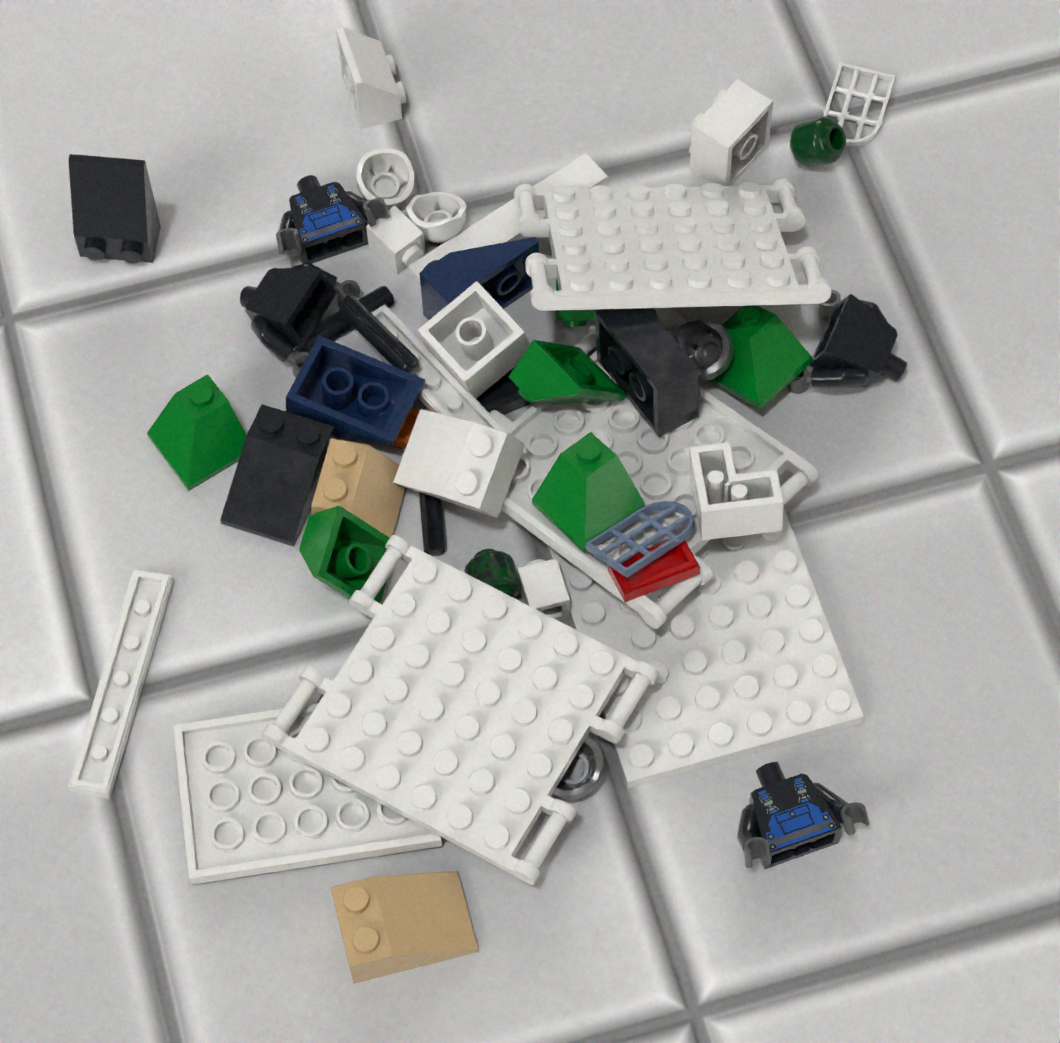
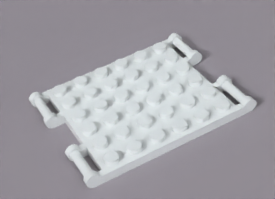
(668, 247)
(654, 464)
(461, 708)

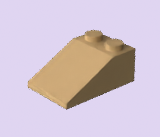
(402, 922)

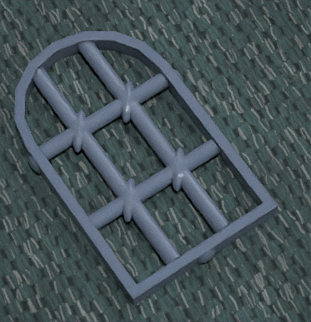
(668, 507)

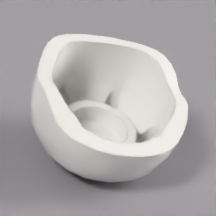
(385, 184)
(440, 224)

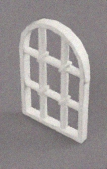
(868, 97)

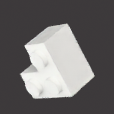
(729, 501)

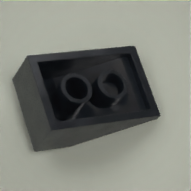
(113, 209)
(277, 475)

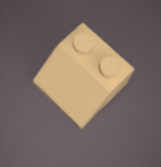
(361, 483)

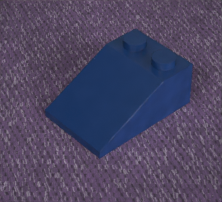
(495, 267)
(353, 393)

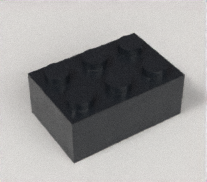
(649, 366)

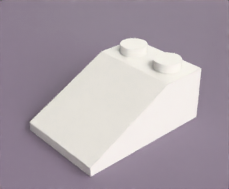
(459, 462)

